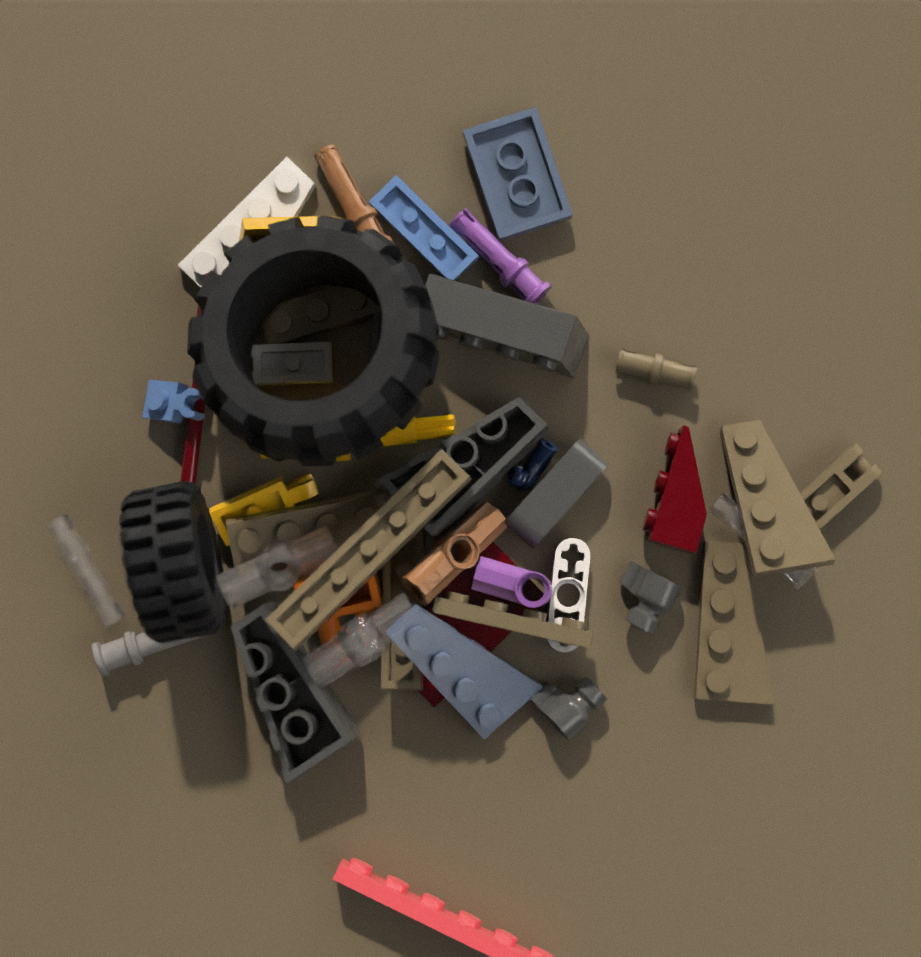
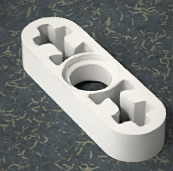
(562, 564)

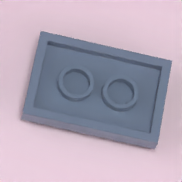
(517, 174)

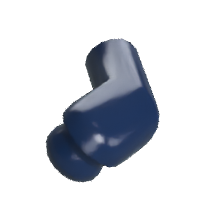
(526, 477)

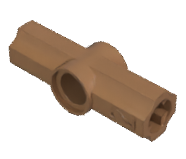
(439, 567)

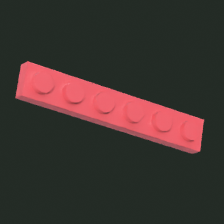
(431, 911)

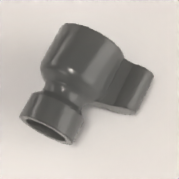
(653, 593)
(567, 711)

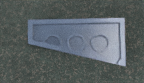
(465, 673)

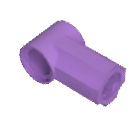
(507, 582)

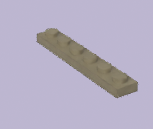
(368, 549)

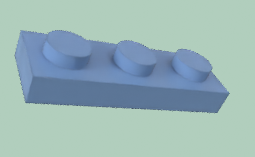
(423, 229)

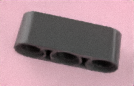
(556, 493)

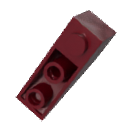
(680, 505)

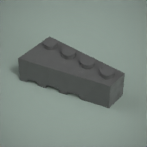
(484, 453)
(302, 717)

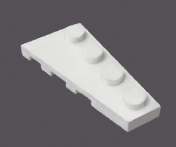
(278, 195)

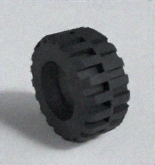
(172, 562)

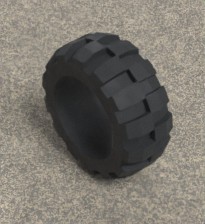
(259, 280)

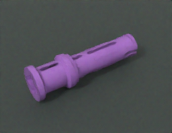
(512, 270)

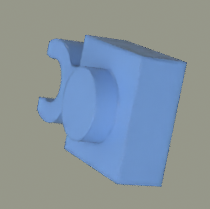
(170, 402)

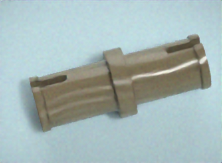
(656, 369)

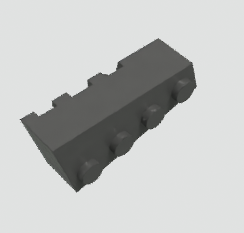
(508, 326)

